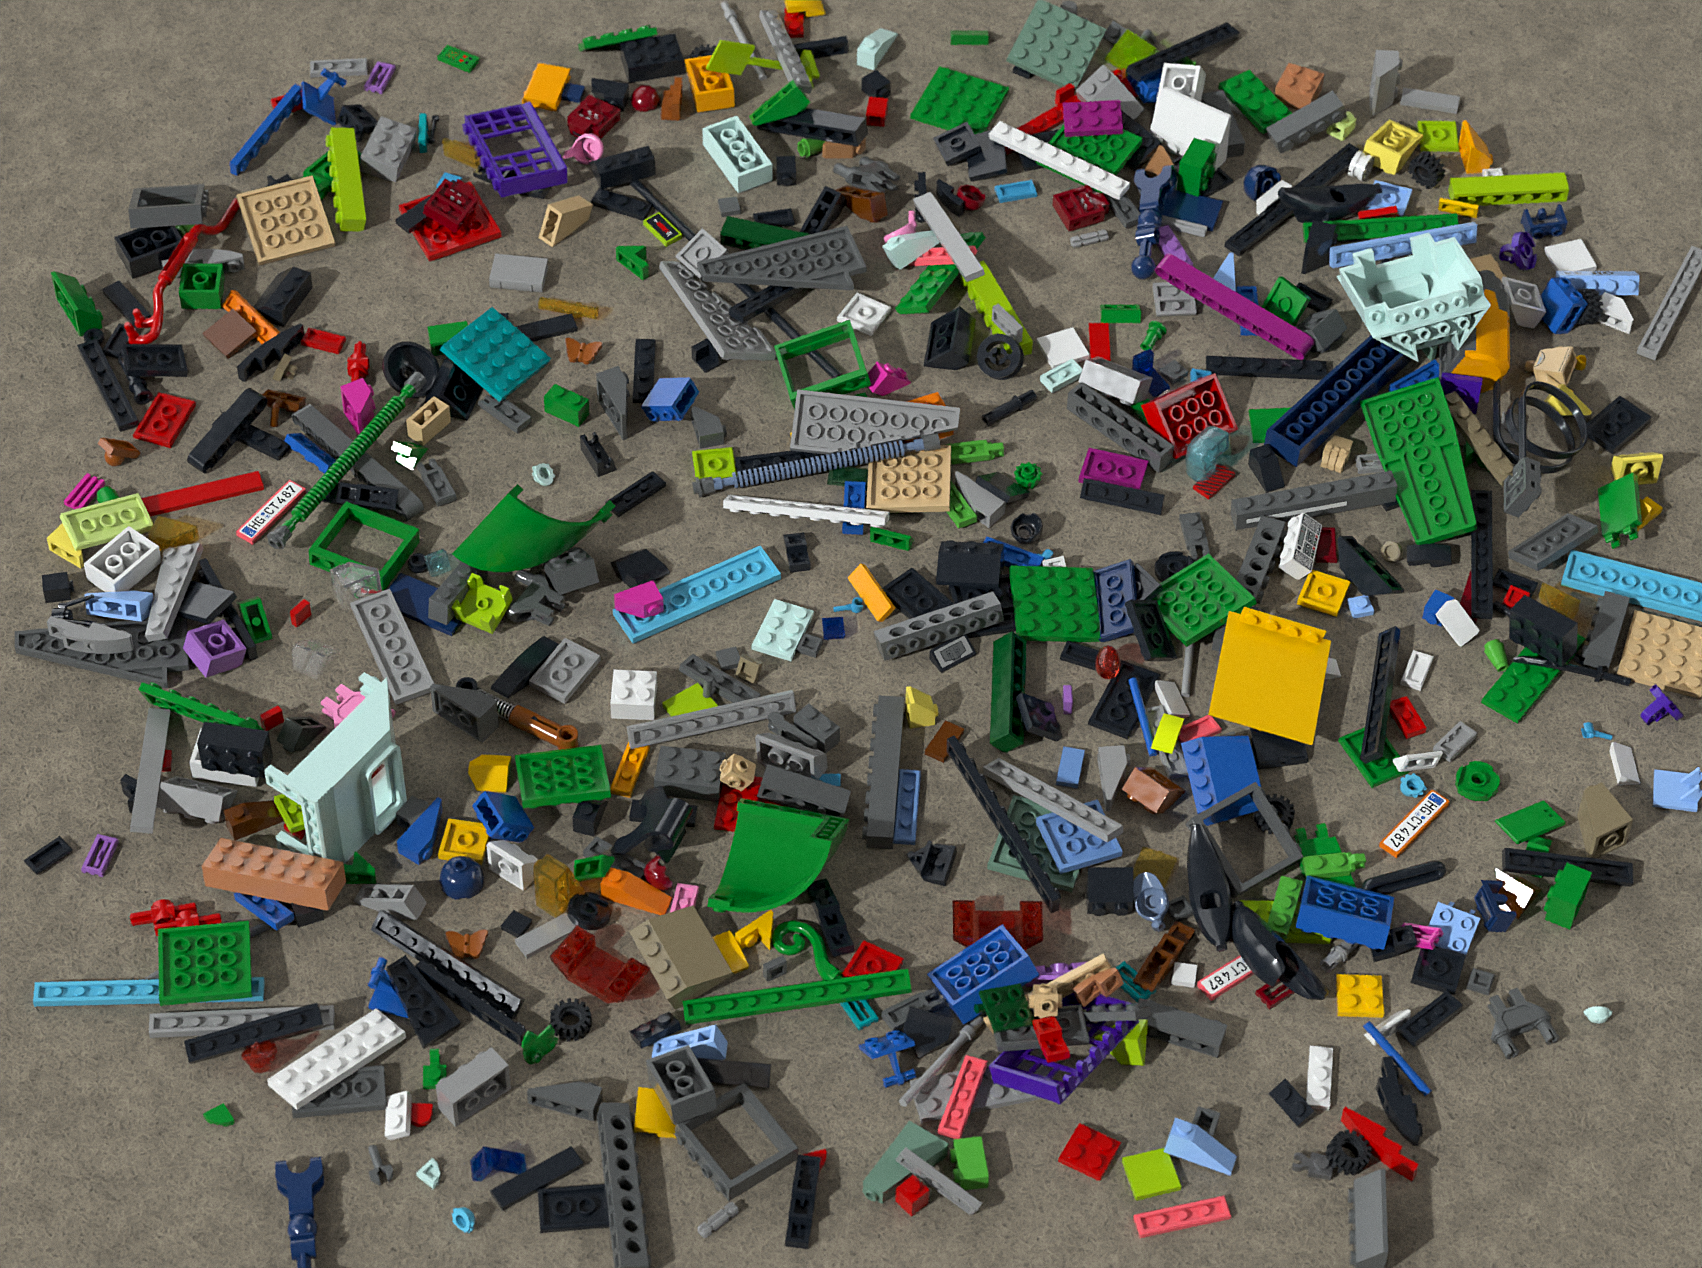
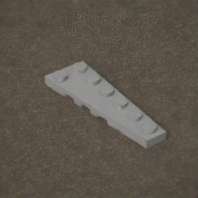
(172, 583)

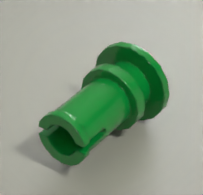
(1154, 333)

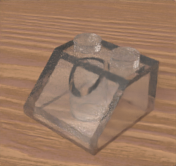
(354, 582)

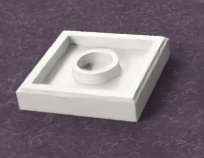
(1570, 256)
(864, 313)
(1062, 347)

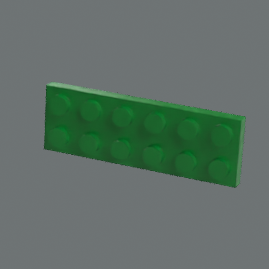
(934, 282)
(1522, 686)
(193, 708)

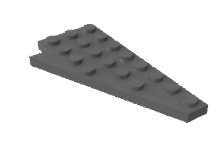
(808, 261)
(144, 664)

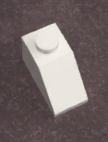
(1615, 313)

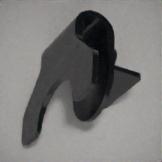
(661, 827)

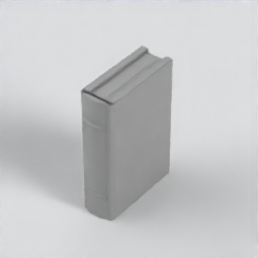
(518, 273)

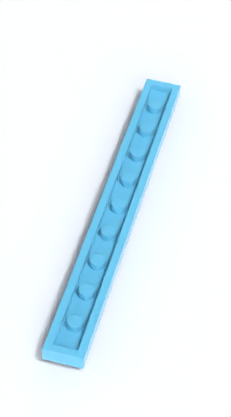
(114, 992)

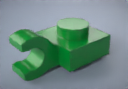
(434, 1072)

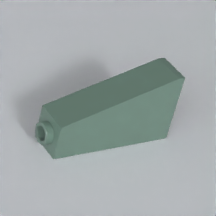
(889, 1174)

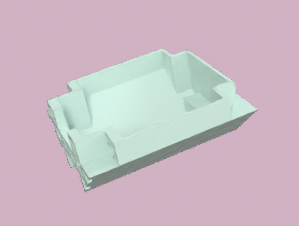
(1418, 297)

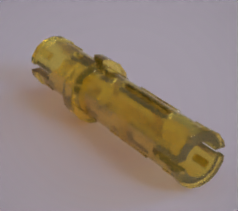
(576, 309)

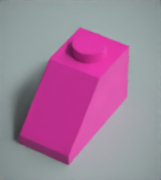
(640, 600)

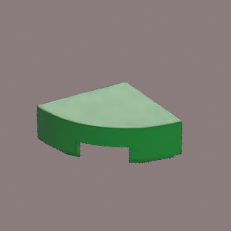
(219, 1115)

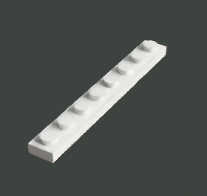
(1059, 160)
(799, 509)

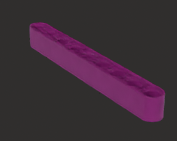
(1234, 306)

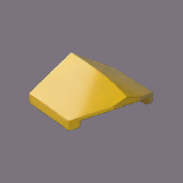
(490, 772)

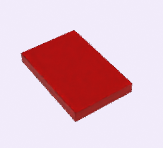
(164, 420)

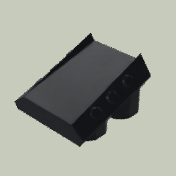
(639, 568)

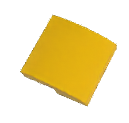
(811, 7)
(1458, 207)
(731, 951)
(651, 1115)

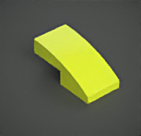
(1167, 733)

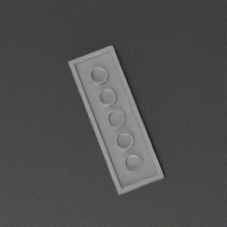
(392, 646)
(936, 1093)

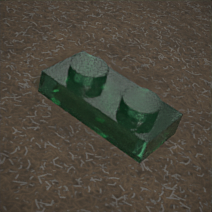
(839, 476)

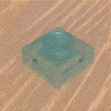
(437, 562)

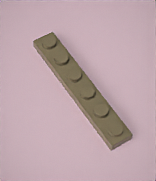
(1479, 438)

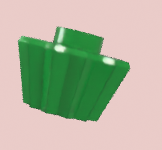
(1028, 475)

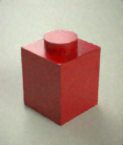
(876, 111)
(912, 1195)

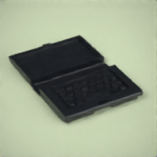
(1273, 750)

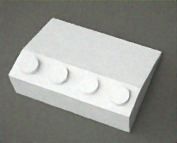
(1184, 118)

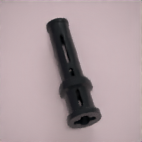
(138, 387)

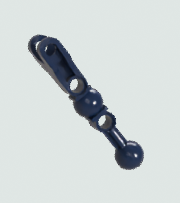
(1152, 204)
(300, 1191)

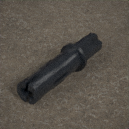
(1009, 407)

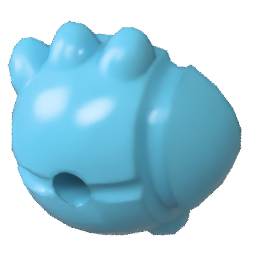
(1414, 782)
(463, 1219)

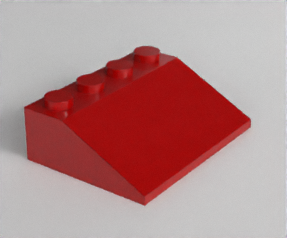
(1188, 411)

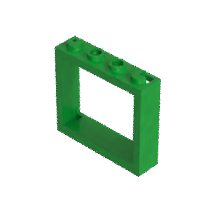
(826, 336)
(329, 560)

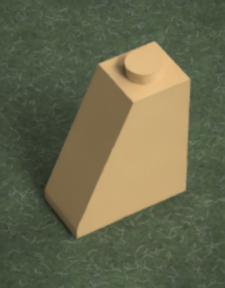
(564, 218)

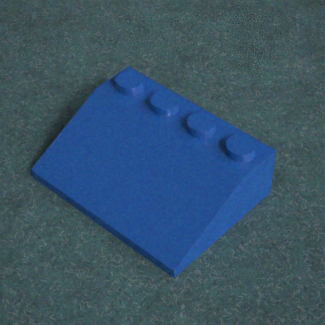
(1219, 769)
(1345, 913)
(984, 965)

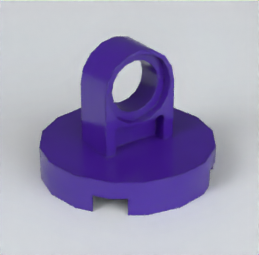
(1522, 251)
(1660, 707)

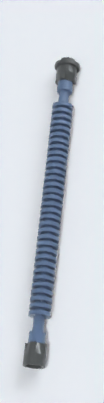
(709, 484)

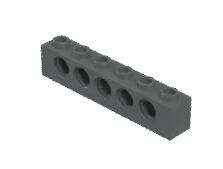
(1120, 427)
(938, 626)

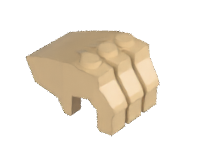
(1336, 453)

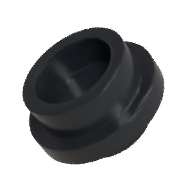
(417, 563)

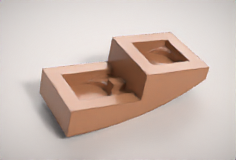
(1101, 983)

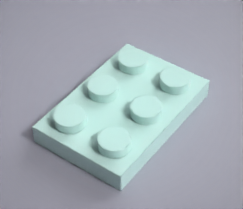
(782, 630)

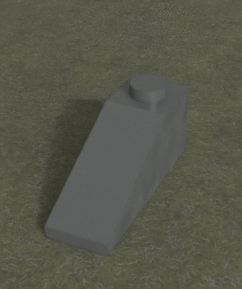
(572, 1098)

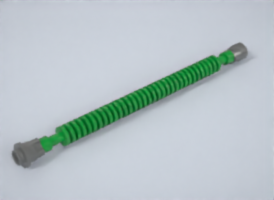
(279, 537)

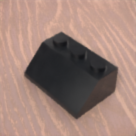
(624, 167)
(284, 295)
(950, 340)
(455, 389)
(970, 564)

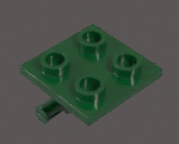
(1005, 1008)

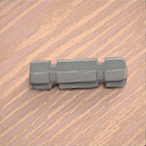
(1089, 238)
(718, 1220)

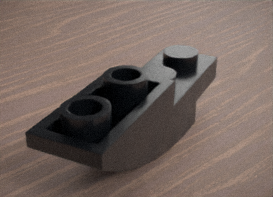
(1397, 1106)

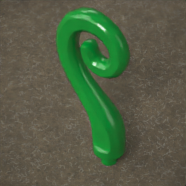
(824, 968)

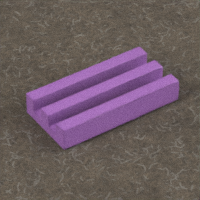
(376, 87)
(95, 870)

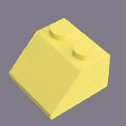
(1644, 465)

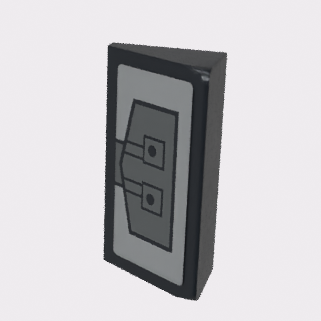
(952, 653)

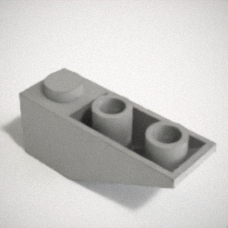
(983, 503)

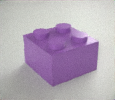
(214, 648)

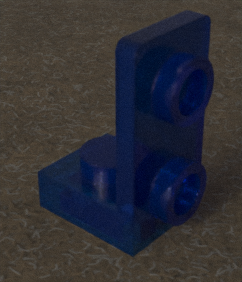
(1144, 364)
(497, 1160)

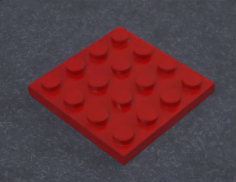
(440, 241)

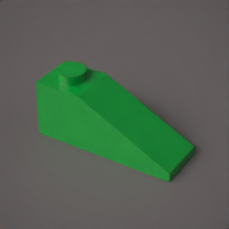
(783, 104)

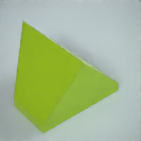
(1132, 1047)

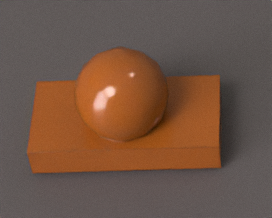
(117, 450)

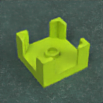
(482, 605)

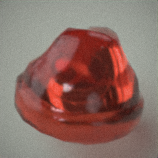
(260, 1056)

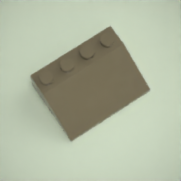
(681, 954)

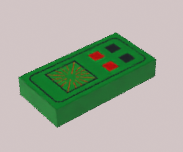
(458, 58)

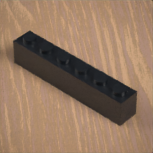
(821, 126)

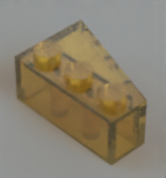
(554, 885)

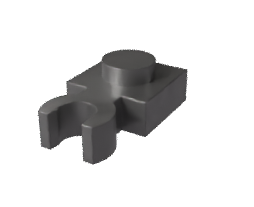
(1317, 1166)

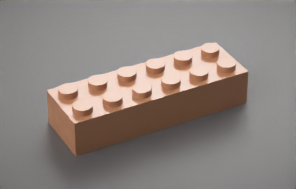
(274, 874)

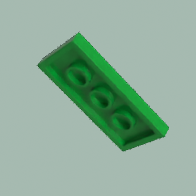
(611, 39)
(1254, 100)

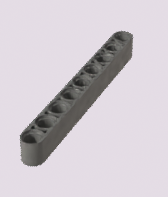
(365, 469)

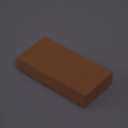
(938, 745)

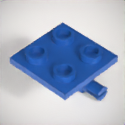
(317, 101)
(384, 996)
(890, 1044)

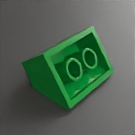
(76, 303)

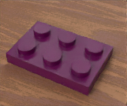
(1092, 118)
(1113, 468)

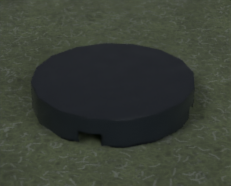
(1170, 564)
(589, 911)

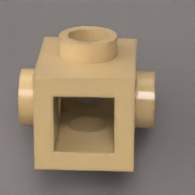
(737, 772)
(1045, 1000)

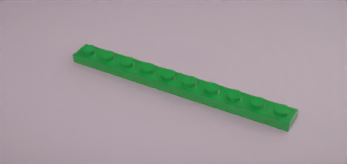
(797, 996)

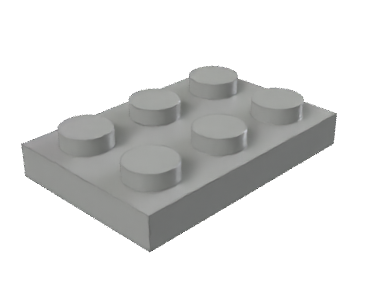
(564, 670)

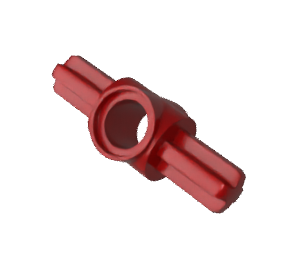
(358, 362)
(160, 912)
(189, 918)

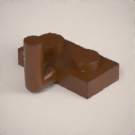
(282, 400)

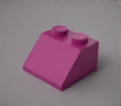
(358, 404)

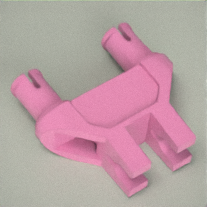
(349, 700)

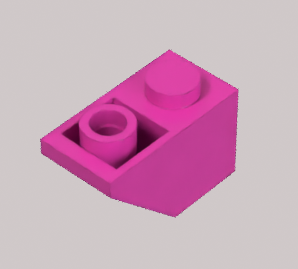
(886, 378)

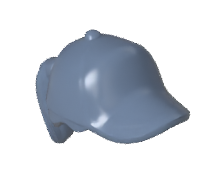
(1150, 899)

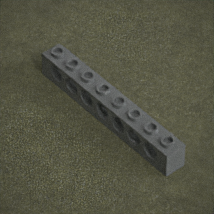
(1257, 564)
(608, 1118)

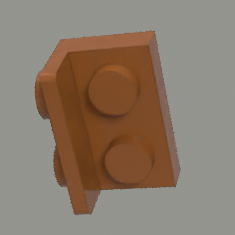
(672, 101)

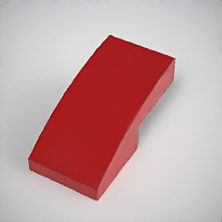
(1050, 1039)

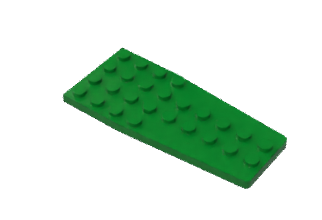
(1421, 448)

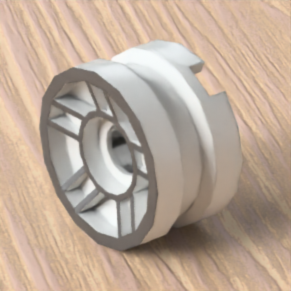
(1361, 165)

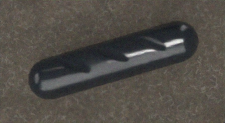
(1405, 878)

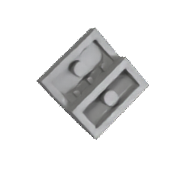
(1172, 301)

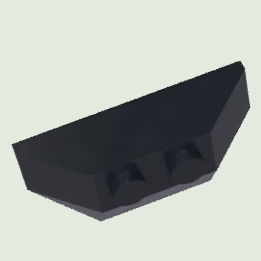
(1365, 569)

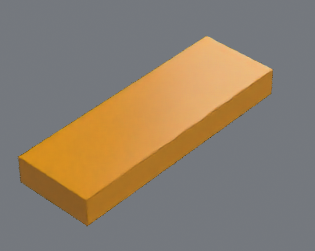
(871, 593)
(629, 770)

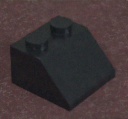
(1318, 245)
(1109, 890)

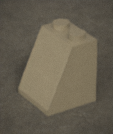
(1602, 821)

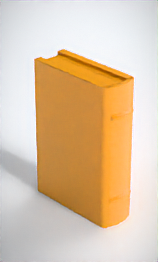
(546, 86)

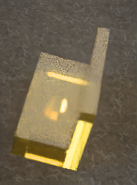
(461, 153)

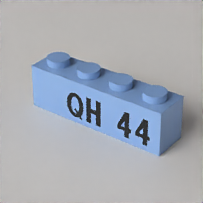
(1604, 281)

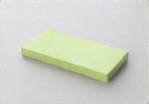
(105, 520)

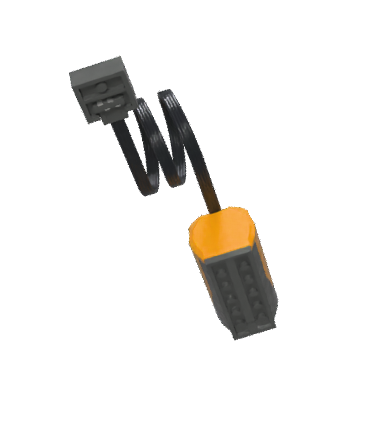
(1488, 356)

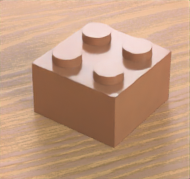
(1299, 86)

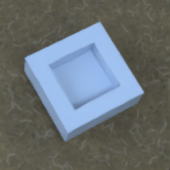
(1360, 606)

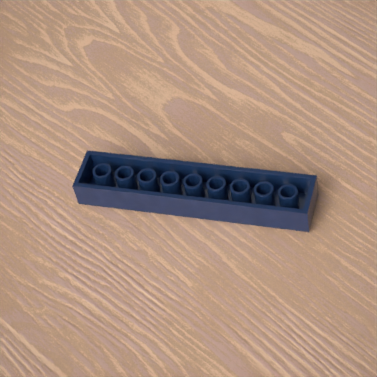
(1334, 400)

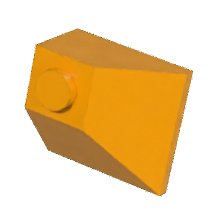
(1473, 150)

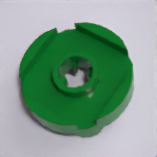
(1473, 791)

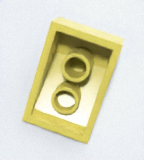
(1392, 146)

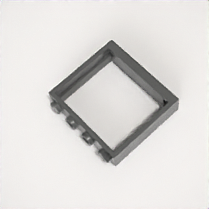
(168, 206)
(1271, 817)
(732, 1188)

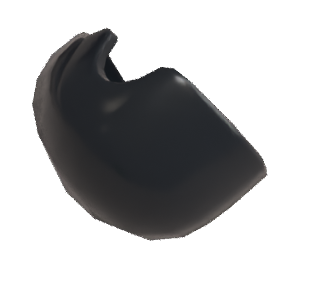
(1026, 525)

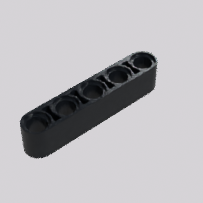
(227, 430)

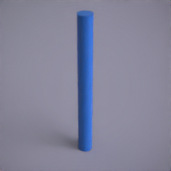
(1142, 715)
(1397, 1058)

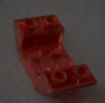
(972, 925)
(595, 969)

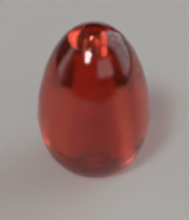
(1107, 662)

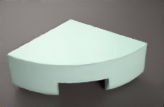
(430, 1173)

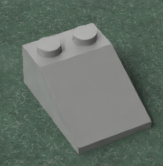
(1106, 86)

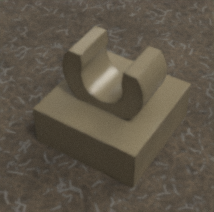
(285, 369)
(749, 669)

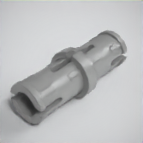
(1337, 955)

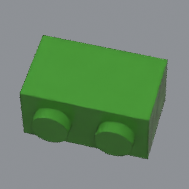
(970, 1163)

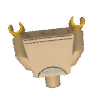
(1556, 365)

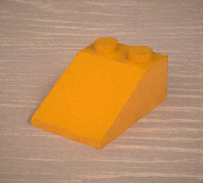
(709, 88)

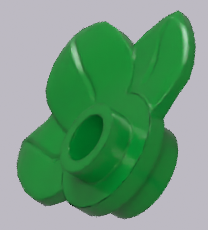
(536, 1046)

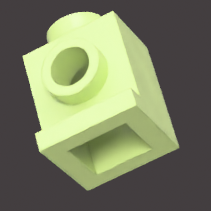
(1346, 125)

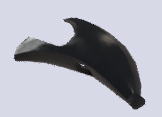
(1328, 202)
(1208, 889)
(1271, 956)

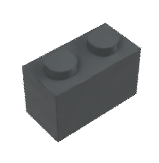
(819, 726)

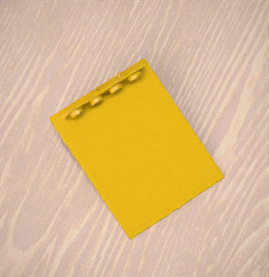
(1270, 675)

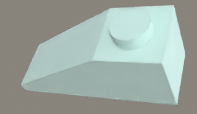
(874, 48)
(908, 247)

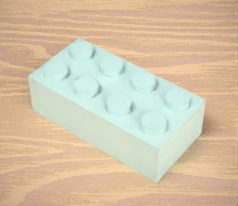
(737, 154)

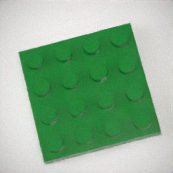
(958, 99)
(1102, 151)
(1200, 599)
(1055, 603)
(562, 776)
(204, 963)

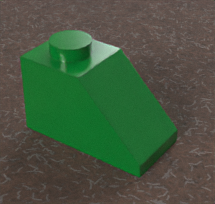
(255, 619)

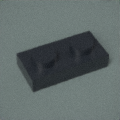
(655, 1030)
(1292, 1103)

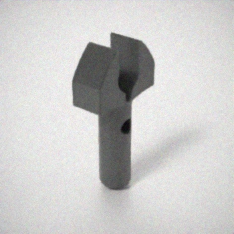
(378, 1166)

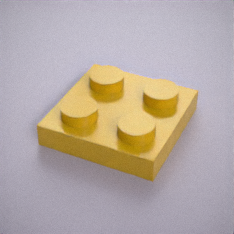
(1323, 593)
(464, 839)
(1359, 995)

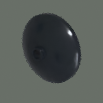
(406, 359)

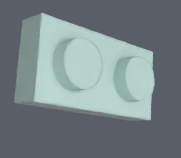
(1061, 376)

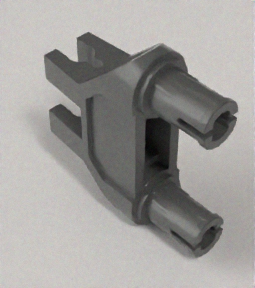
(869, 175)
(534, 599)
(1517, 1020)

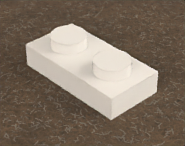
(398, 1115)

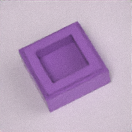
(1067, 699)

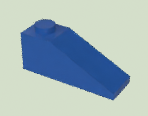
(420, 837)

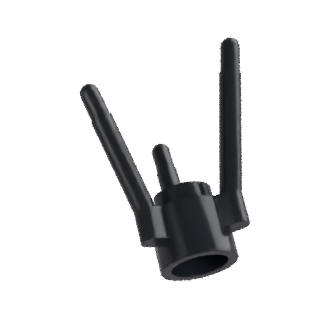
(67, 614)

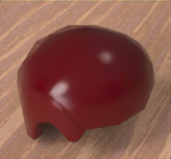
(645, 98)
(972, 196)
(656, 876)

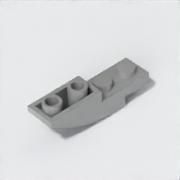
(231, 260)
(95, 639)

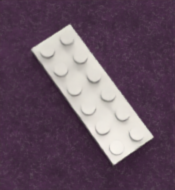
(336, 1059)

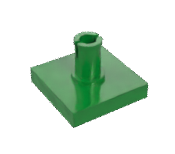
(1286, 301)

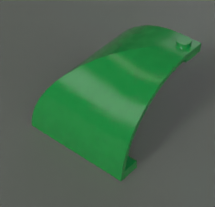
(521, 537)
(774, 856)

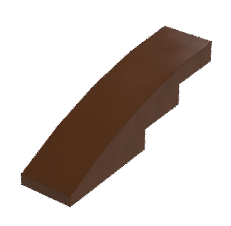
(1164, 956)

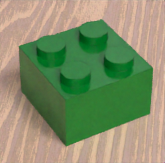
(1196, 167)
(201, 286)
(1567, 895)

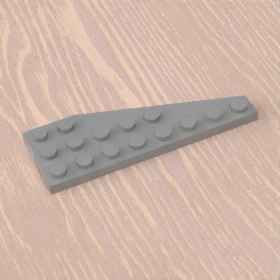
(711, 312)
(846, 422)

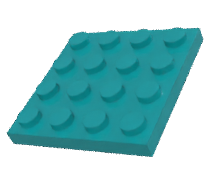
(495, 354)

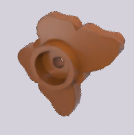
(582, 352)
(467, 945)

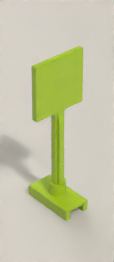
(734, 56)

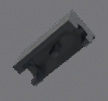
(596, 455)

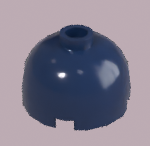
(1259, 180)
(461, 877)

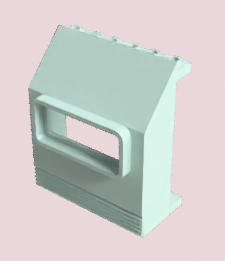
(335, 781)

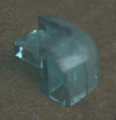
(1204, 451)

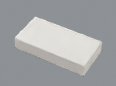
(1416, 670)

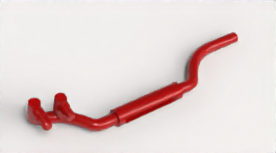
(168, 275)

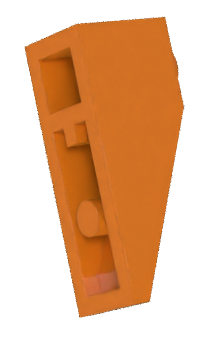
(632, 891)

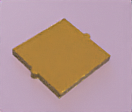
(1155, 863)

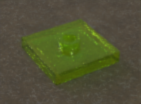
(1129, 50)

